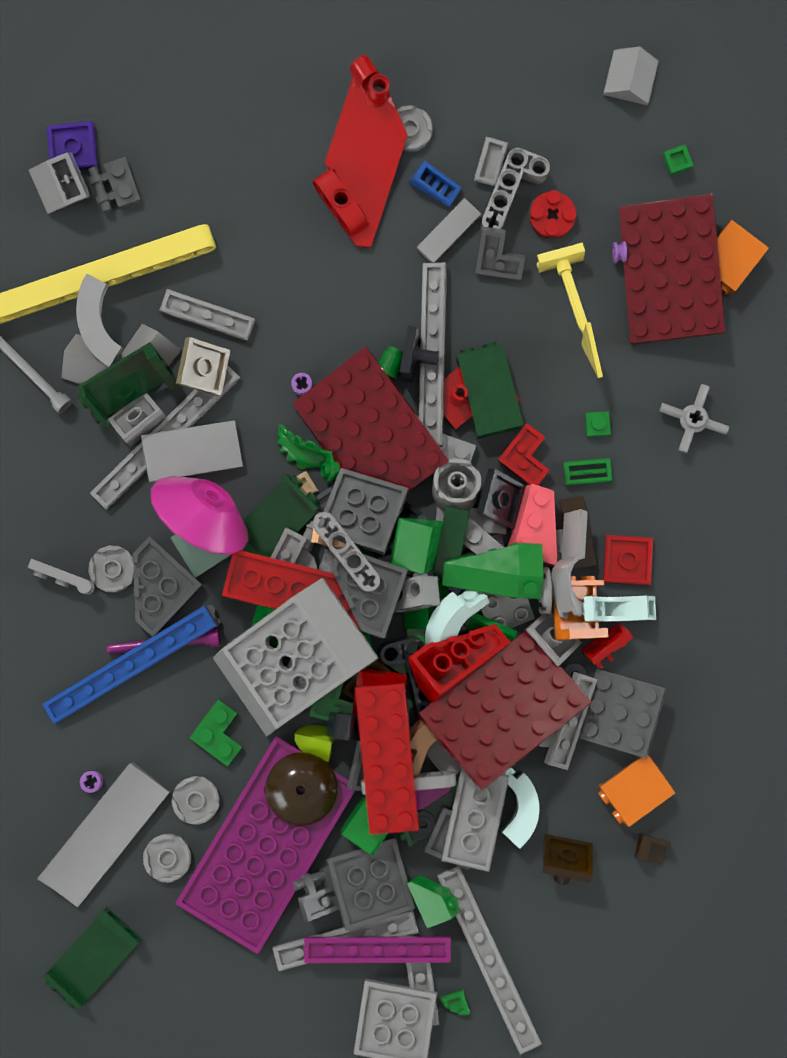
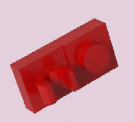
(603, 647)

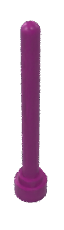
(210, 638)

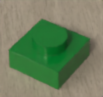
(677, 160)
(597, 424)

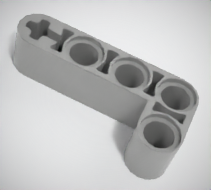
(514, 173)

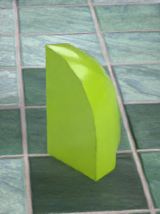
(314, 740)

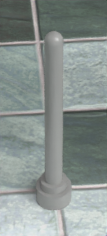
(59, 401)

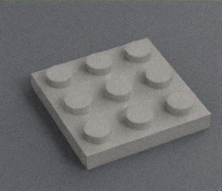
(394, 1021)

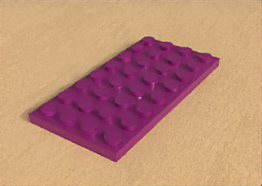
(255, 859)

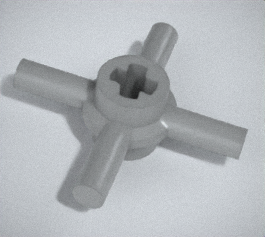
(698, 410)

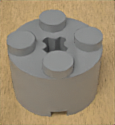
(459, 473)

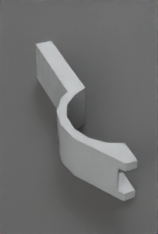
(572, 550)

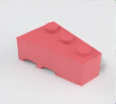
(537, 522)

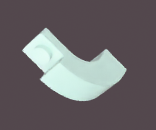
(619, 608)
(452, 614)
(526, 814)

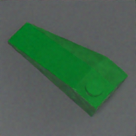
(505, 571)

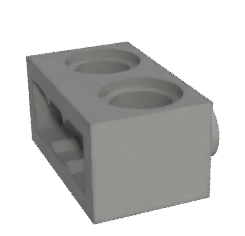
(418, 593)

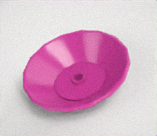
(200, 514)

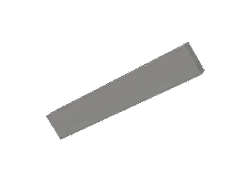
(292, 953)

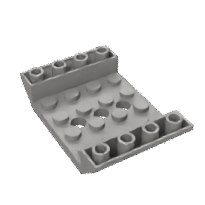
(317, 638)

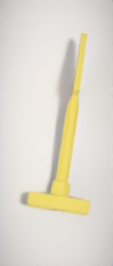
(561, 260)

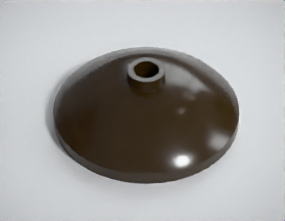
(319, 785)

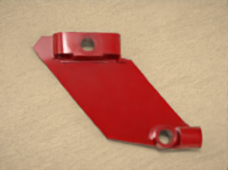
(363, 154)

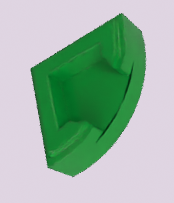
(456, 1002)

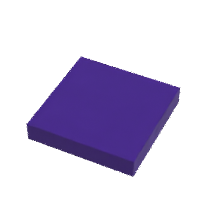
(74, 138)

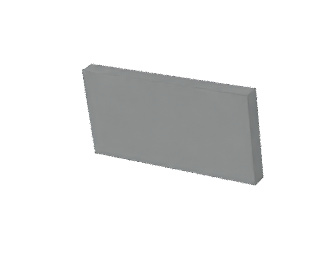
(192, 451)
(474, 823)

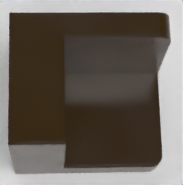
(651, 848)

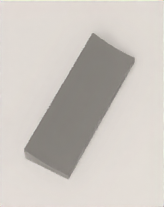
(104, 834)

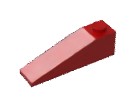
(448, 662)

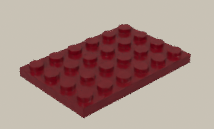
(672, 269)
(370, 424)
(504, 710)

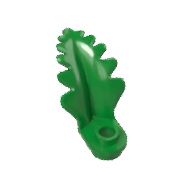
(307, 454)

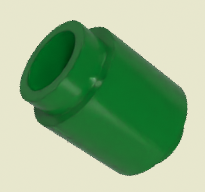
(391, 362)

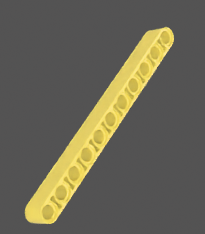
(108, 270)

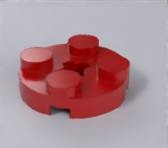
(555, 202)

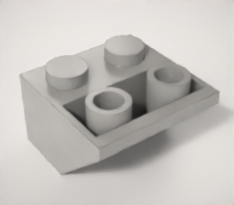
(59, 182)

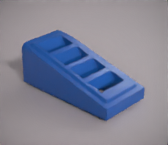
(431, 190)

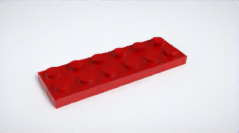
(273, 581)
(387, 758)

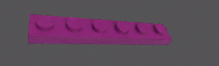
(377, 949)

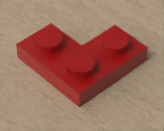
(519, 459)

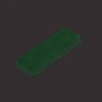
(452, 537)

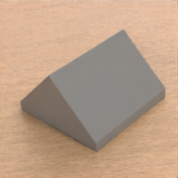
(631, 75)
(145, 335)
(79, 362)
(137, 419)
(543, 633)

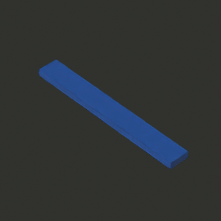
(129, 664)

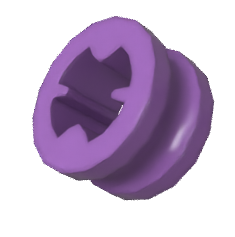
(619, 252)
(308, 382)
(98, 785)

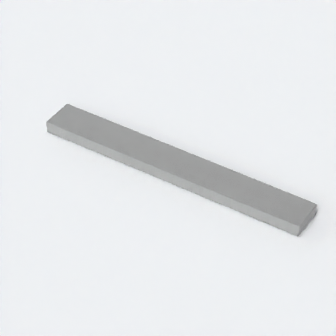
(433, 338)
(134, 465)
(491, 962)

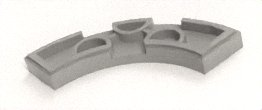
(90, 321)

